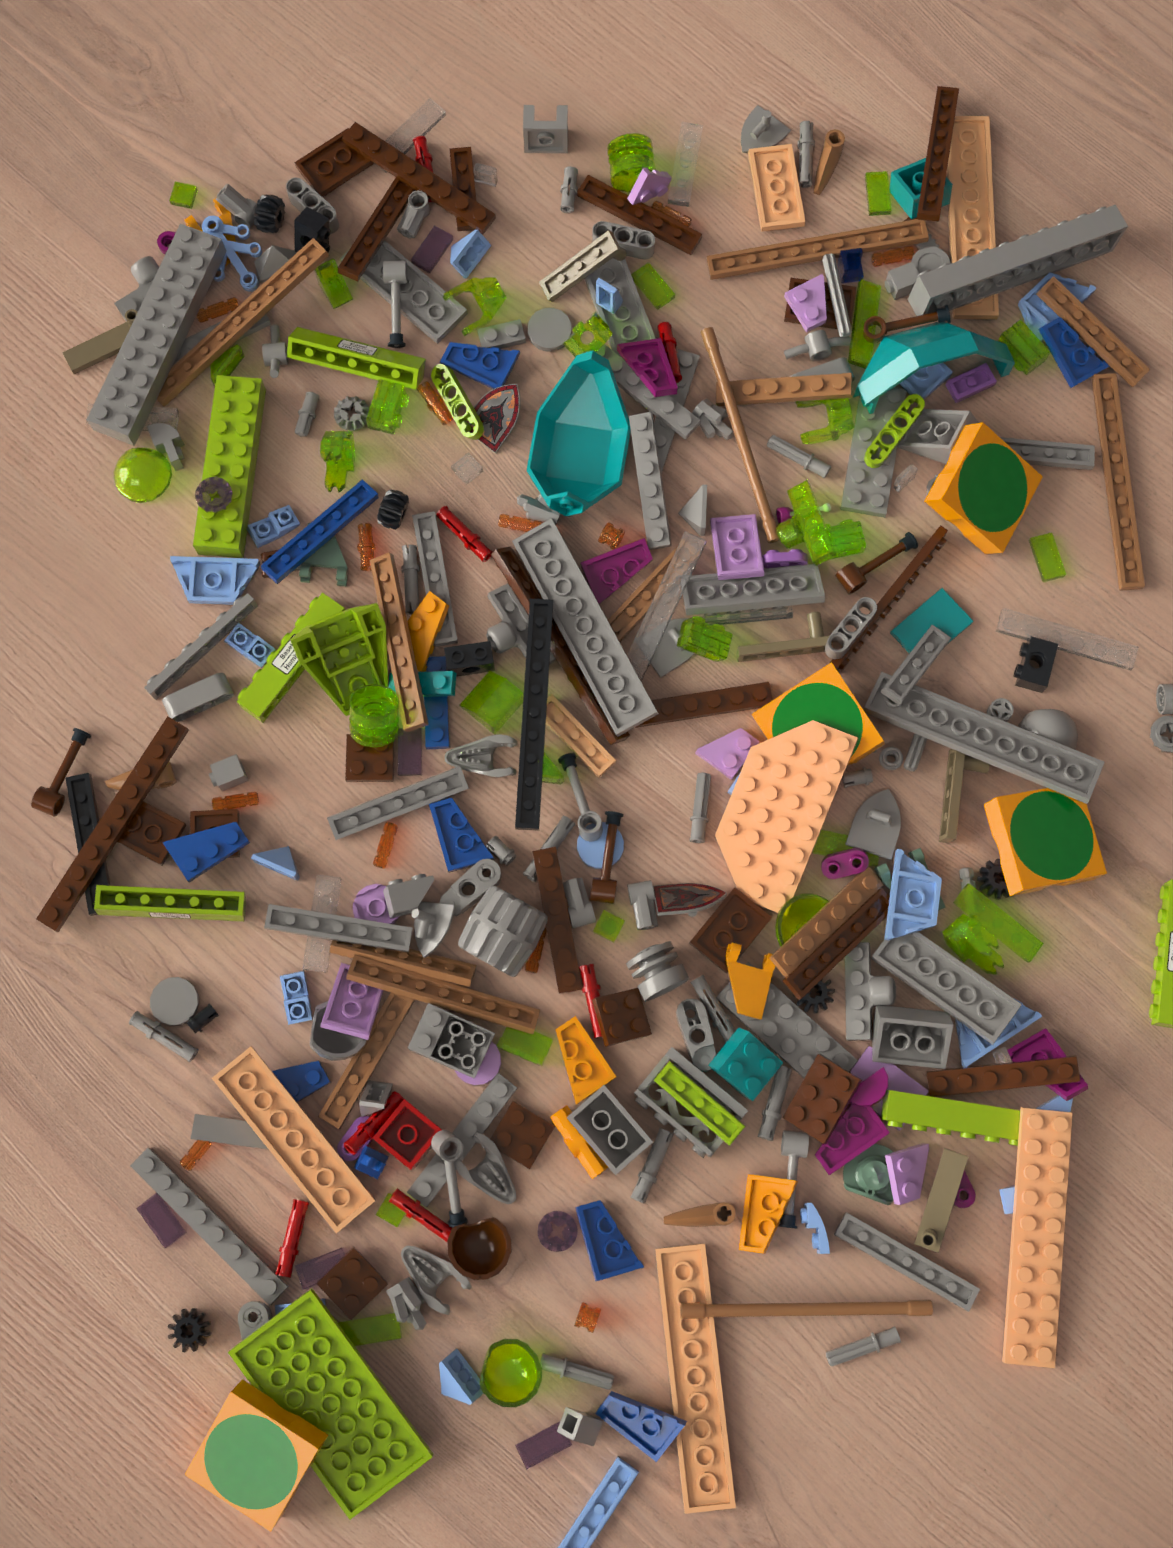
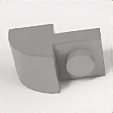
(167, 440)

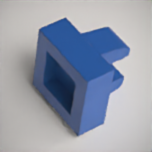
(371, 1162)

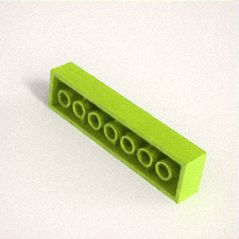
(233, 457)

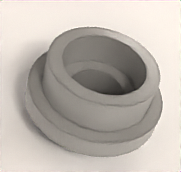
(891, 751)

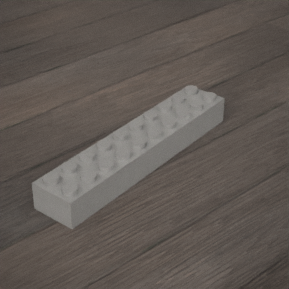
(1018, 261)
(156, 334)

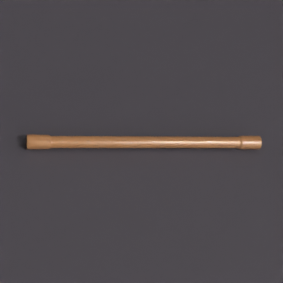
(712, 347)
(702, 1310)

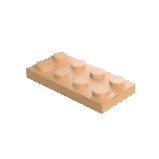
(776, 187)

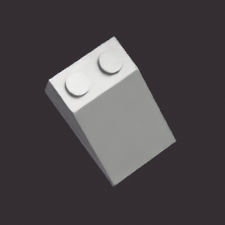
(936, 433)

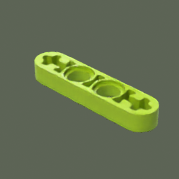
(457, 401)
(893, 430)

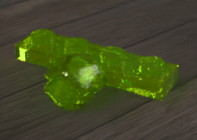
(806, 525)

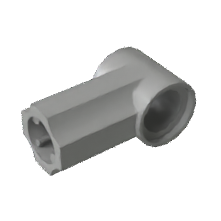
(240, 207)
(414, 215)
(642, 898)
(579, 909)

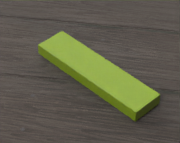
(699, 1103)

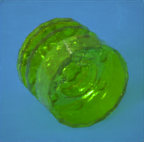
(627, 158)
(374, 715)

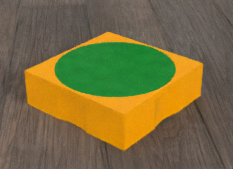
(984, 488)
(827, 701)
(1044, 840)
(256, 1455)

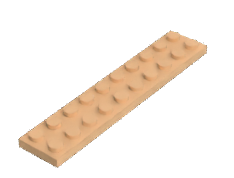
(971, 202)
(1037, 1238)
(695, 1381)

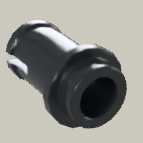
(202, 1018)

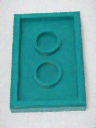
(937, 611)

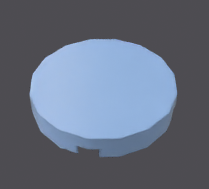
(593, 852)

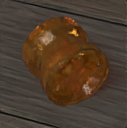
(611, 536)
(587, 1317)

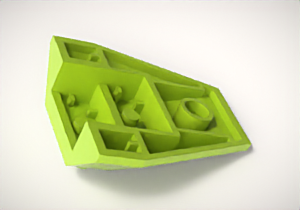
(345, 652)

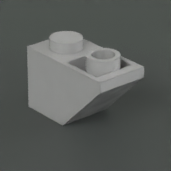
(406, 896)

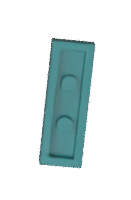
(433, 683)

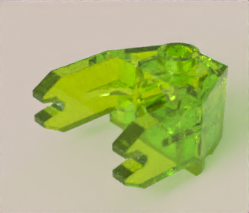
(480, 290)
(595, 325)
(839, 419)
(339, 455)
(973, 941)

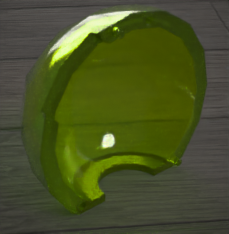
(142, 474)
(510, 1373)

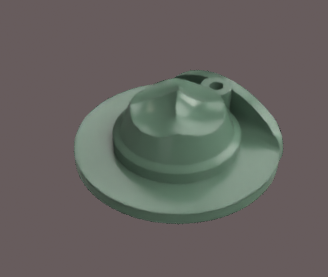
(869, 1175)

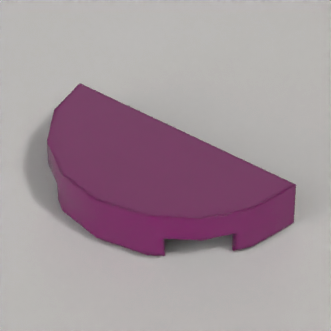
(872, 1089)

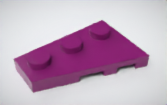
(651, 365)
(613, 569)
(1044, 1046)
(853, 1135)

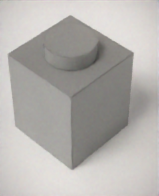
(901, 280)
(228, 773)
(579, 1426)

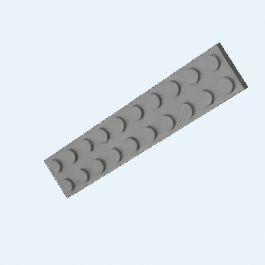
(585, 628)
(989, 740)

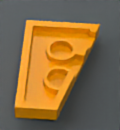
(424, 626)
(583, 1060)
(763, 1209)

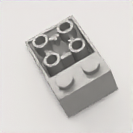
(451, 1041)

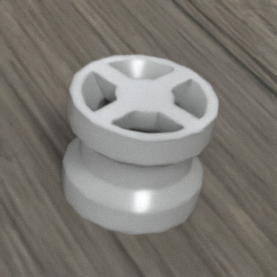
(1002, 707)

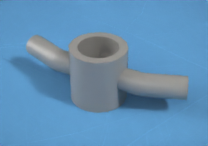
(817, 345)
(275, 352)

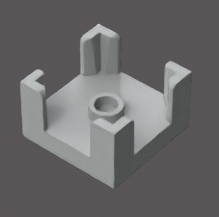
(545, 135)

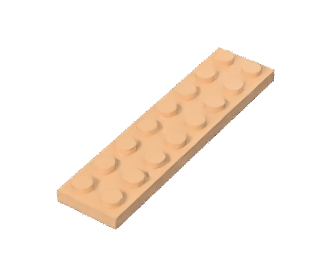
(293, 1139)

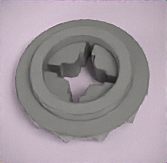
(357, 420)
(1158, 728)

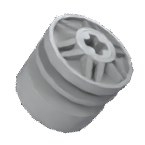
(657, 971)

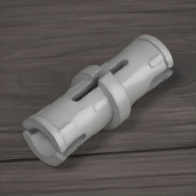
(570, 177)

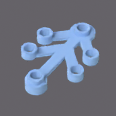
(232, 247)

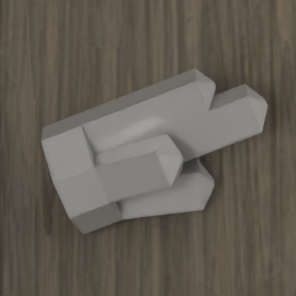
(711, 420)
(537, 508)
(406, 1303)

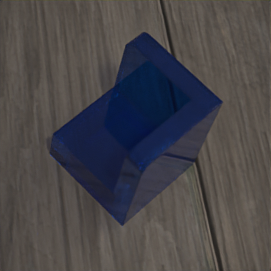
(850, 265)

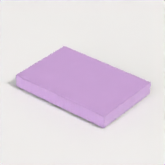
(737, 547)
(351, 1006)
(897, 1080)

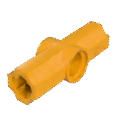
(577, 1144)

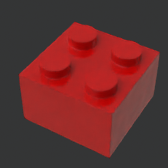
(407, 1134)

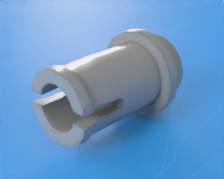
(858, 777)
(501, 850)

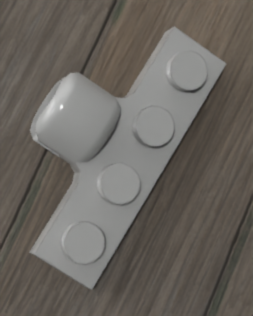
(144, 273)
(514, 625)
(864, 992)

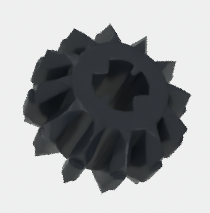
(269, 213)
(392, 509)
(988, 874)
(818, 1000)
(198, 1329)

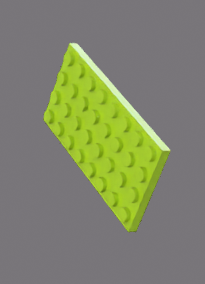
(320, 1375)

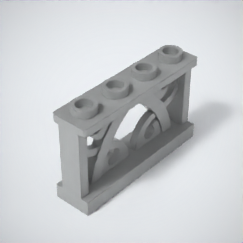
(676, 1120)

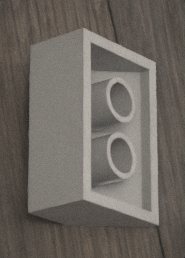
(911, 1036)
(609, 1129)

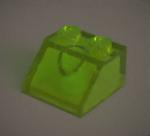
(493, 701)

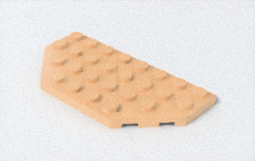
(781, 809)

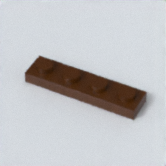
(463, 177)

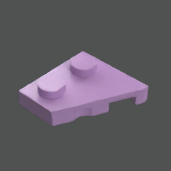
(649, 186)
(809, 303)
(728, 752)
(907, 1172)

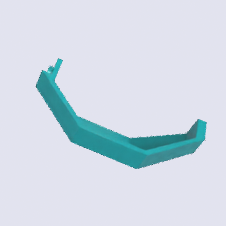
(920, 347)
(580, 437)

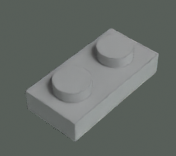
(502, 335)

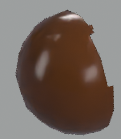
(479, 1248)

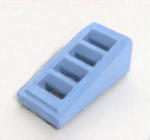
(607, 296)

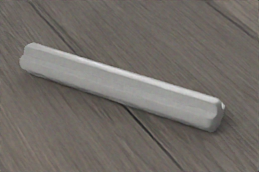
(837, 295)

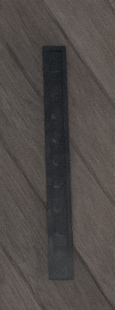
(534, 715)

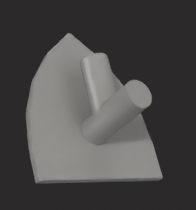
(762, 130)
(431, 925)

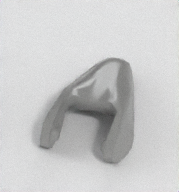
(478, 756)
(490, 1174)
(428, 1273)

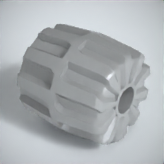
(503, 931)

